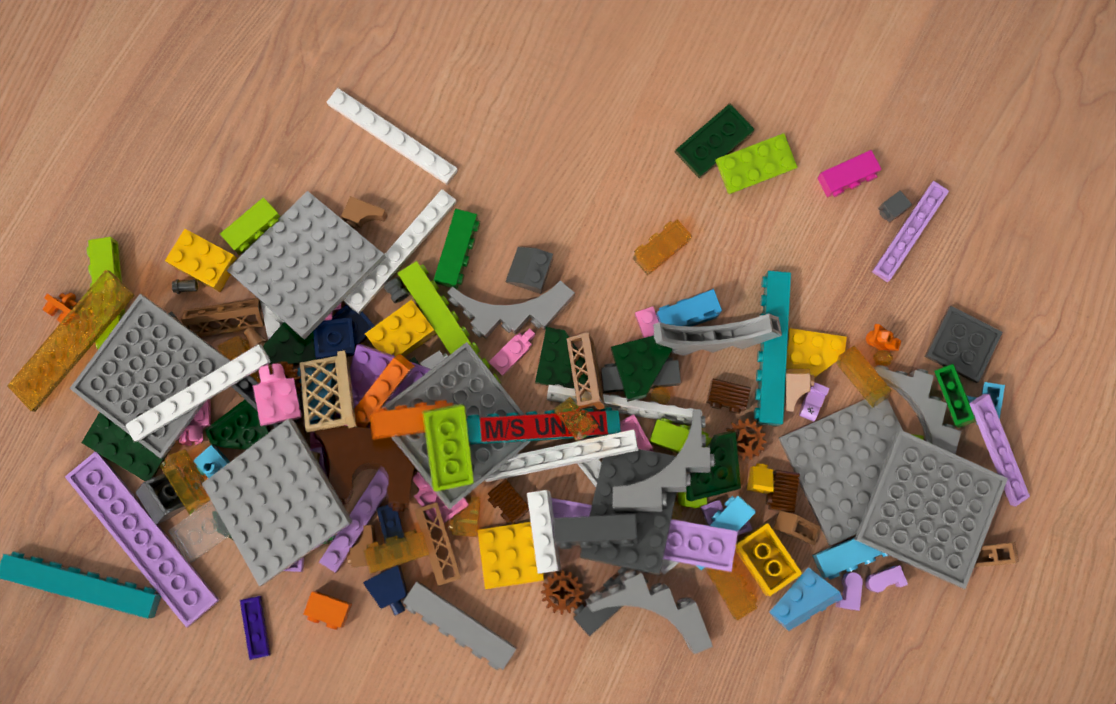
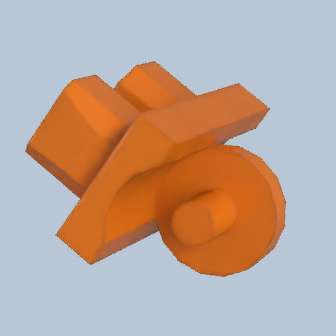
(53, 305)
(883, 339)

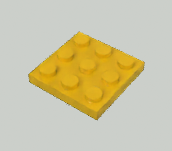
(508, 555)

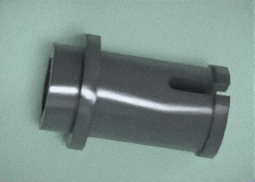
(184, 286)

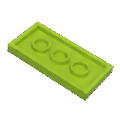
(756, 163)
(448, 447)

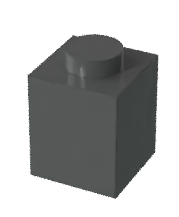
(894, 206)

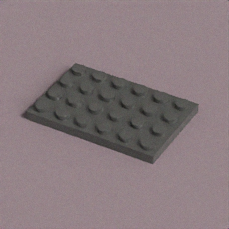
(651, 526)

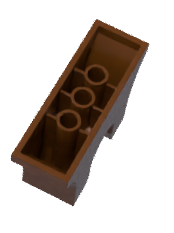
(356, 450)

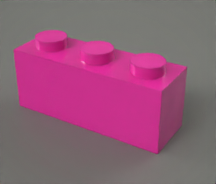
(849, 174)

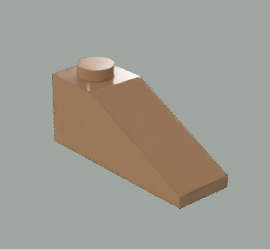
(997, 554)

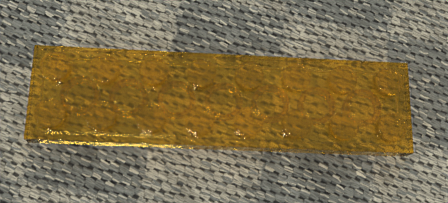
(70, 340)

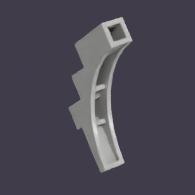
(488, 317)
(714, 338)
(930, 411)
(648, 494)
(634, 592)

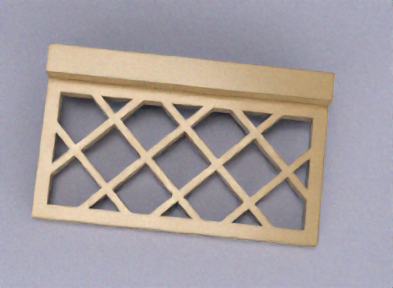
(343, 386)

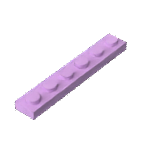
(910, 231)
(999, 448)
(360, 517)

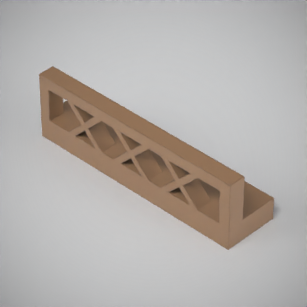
(223, 311)
(592, 371)
(432, 550)

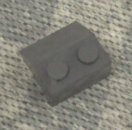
(530, 269)
(159, 499)

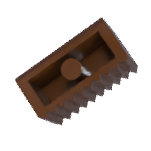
(728, 395)
(784, 492)
(509, 501)

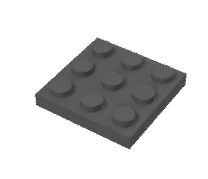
(964, 343)

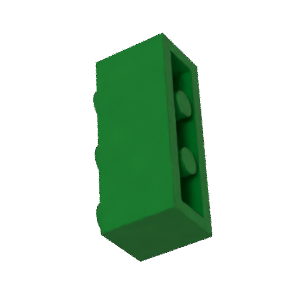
(955, 396)

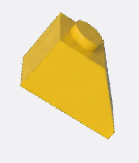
(760, 479)

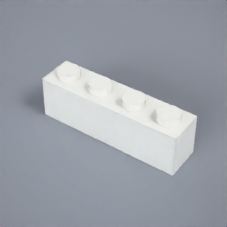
(543, 531)

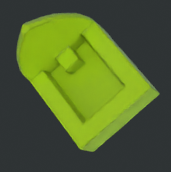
(694, 504)

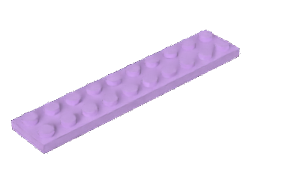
(142, 539)
(685, 541)

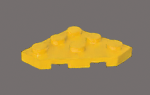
(813, 350)

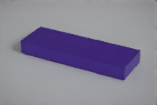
(255, 627)

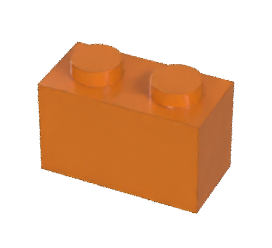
(327, 609)

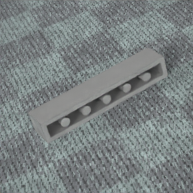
(460, 625)

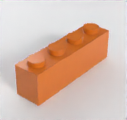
(382, 389)
(401, 420)

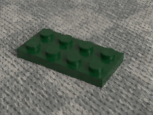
(714, 140)
(119, 447)

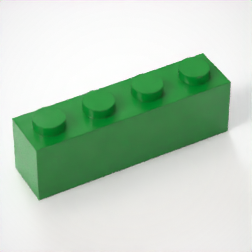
(456, 249)

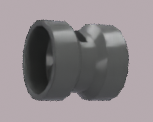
(396, 289)

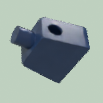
(388, 589)

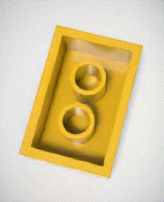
(201, 260)
(401, 331)
(767, 559)

